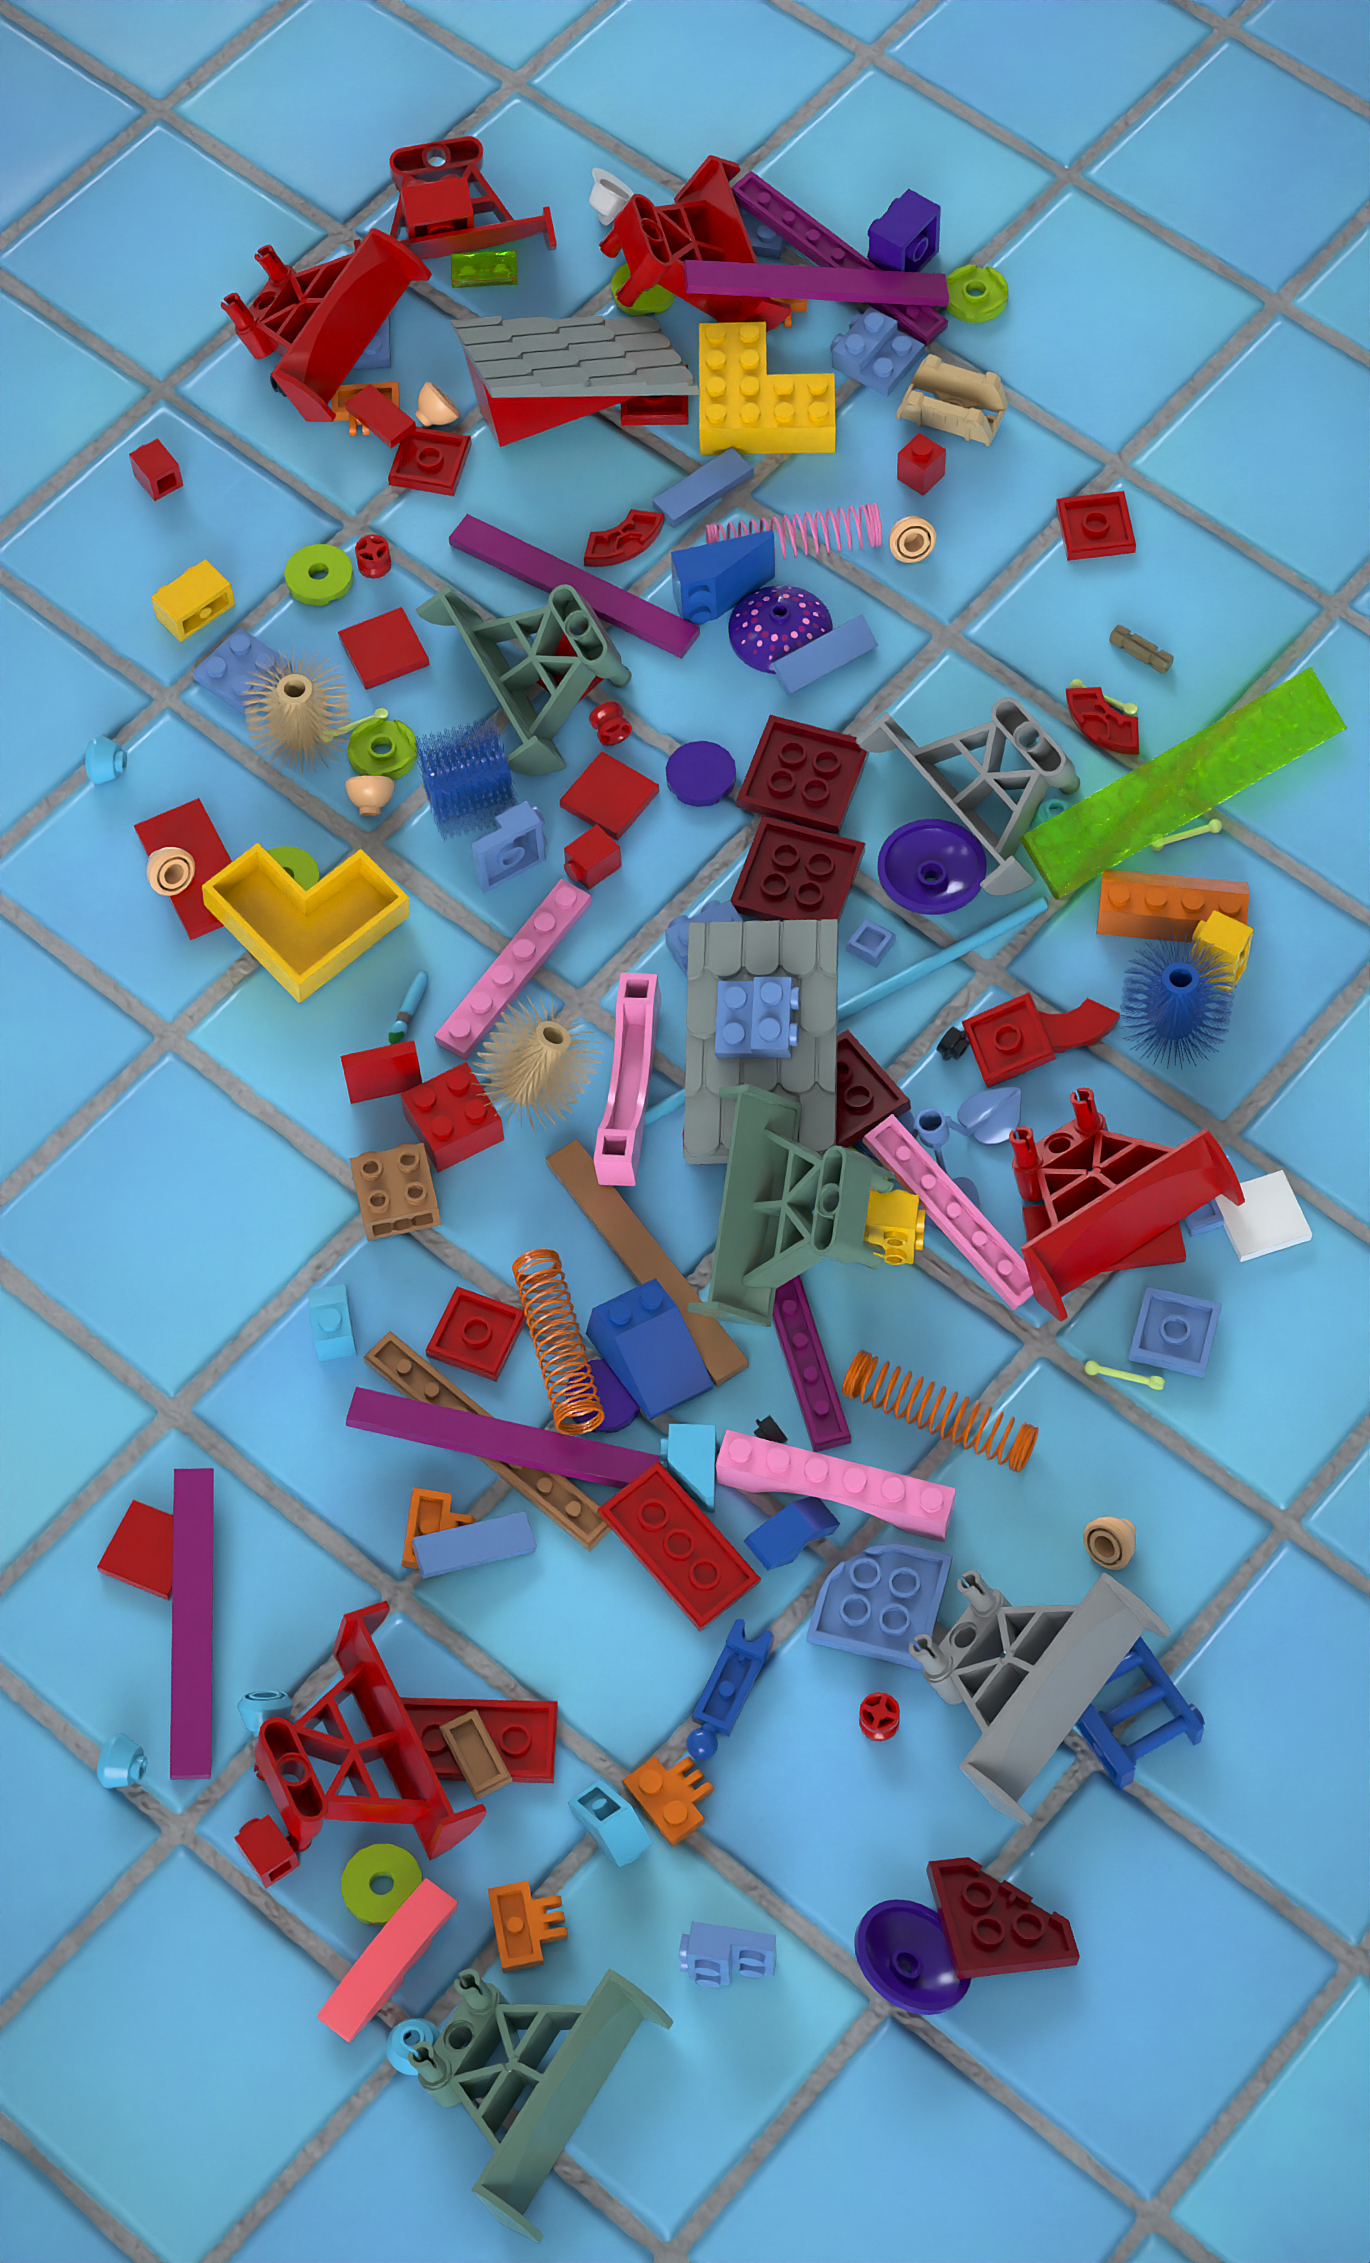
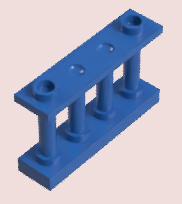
(1098, 1726)

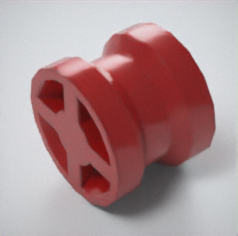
(378, 549)
(610, 723)
(880, 1707)

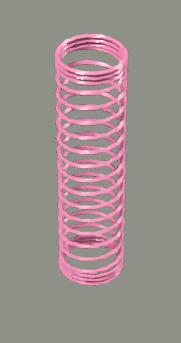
(872, 522)

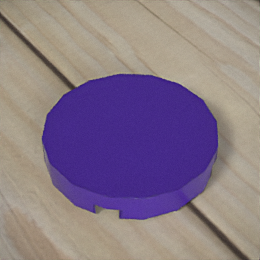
(700, 773)
(615, 1399)

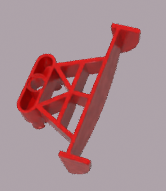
(464, 158)
(697, 227)
(323, 316)
(1118, 1205)
(285, 1747)

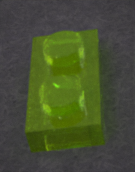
(484, 269)

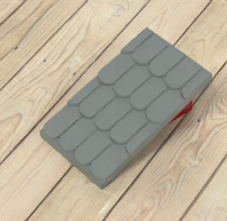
(555, 371)
(739, 953)

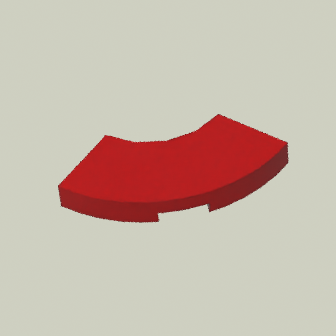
(625, 540)
(1101, 722)
(1080, 1026)

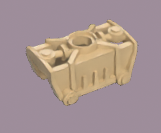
(957, 400)

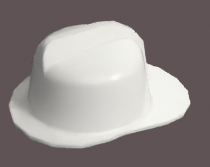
(608, 195)

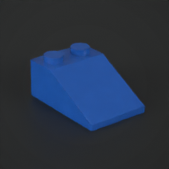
(720, 574)
(649, 1348)

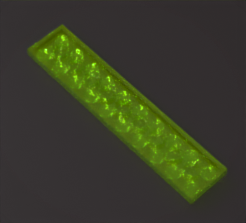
(1182, 783)

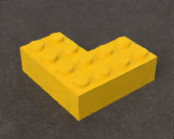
(758, 410)
(302, 933)

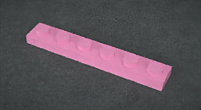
(513, 969)
(951, 1210)

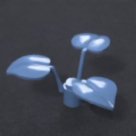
(986, 1115)

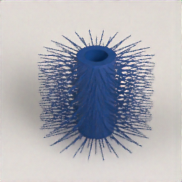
(466, 777)
(1177, 1001)

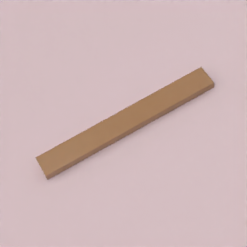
(643, 1256)
(545, 1490)

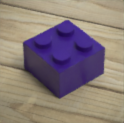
(906, 234)

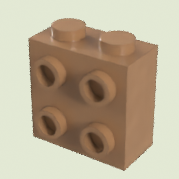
(395, 1191)

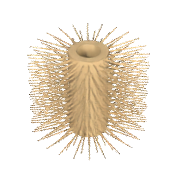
(297, 711)
(536, 1062)

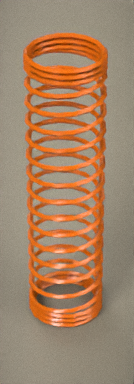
(543, 1277)
(861, 1372)

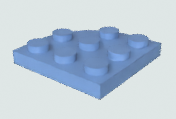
(881, 1602)

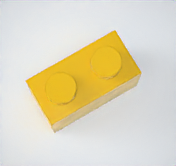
(192, 600)
(1228, 937)

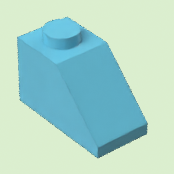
(331, 1322)
(692, 1460)
(611, 1823)

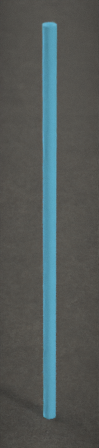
(896, 982)

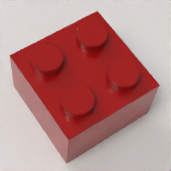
(437, 206)
(452, 1117)

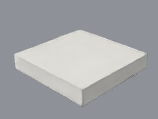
(1267, 1218)

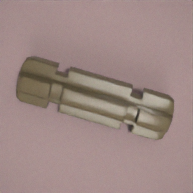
(1141, 649)

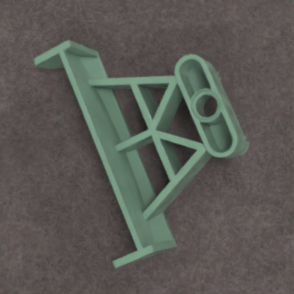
(565, 613)
(768, 1207)
(559, 2095)

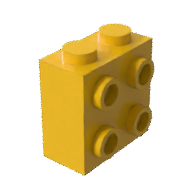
(896, 1225)

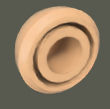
(435, 406)
(912, 539)
(370, 793)
(170, 870)
(1110, 1541)

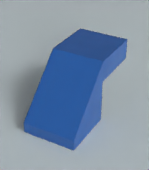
(790, 1530)

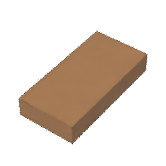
(475, 1754)

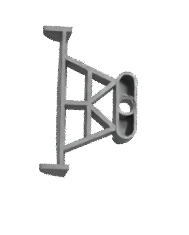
(1010, 722)
(1042, 1685)

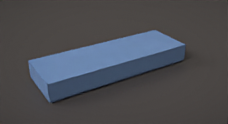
(703, 487)
(824, 654)
(473, 1544)

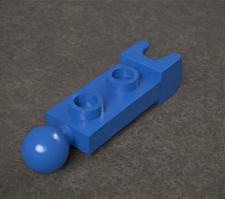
(727, 1689)

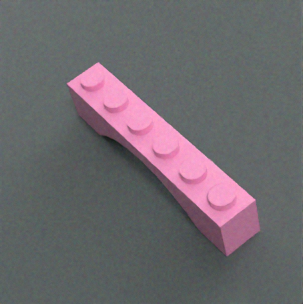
(625, 1112)
(774, 1467)

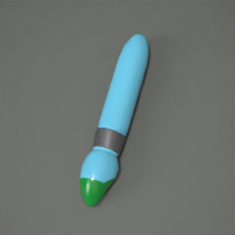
(406, 1012)

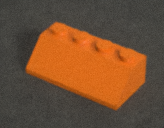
(1165, 904)

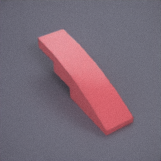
(387, 1960)

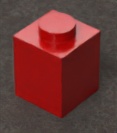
(921, 464)
(156, 469)
(592, 857)
(266, 1850)

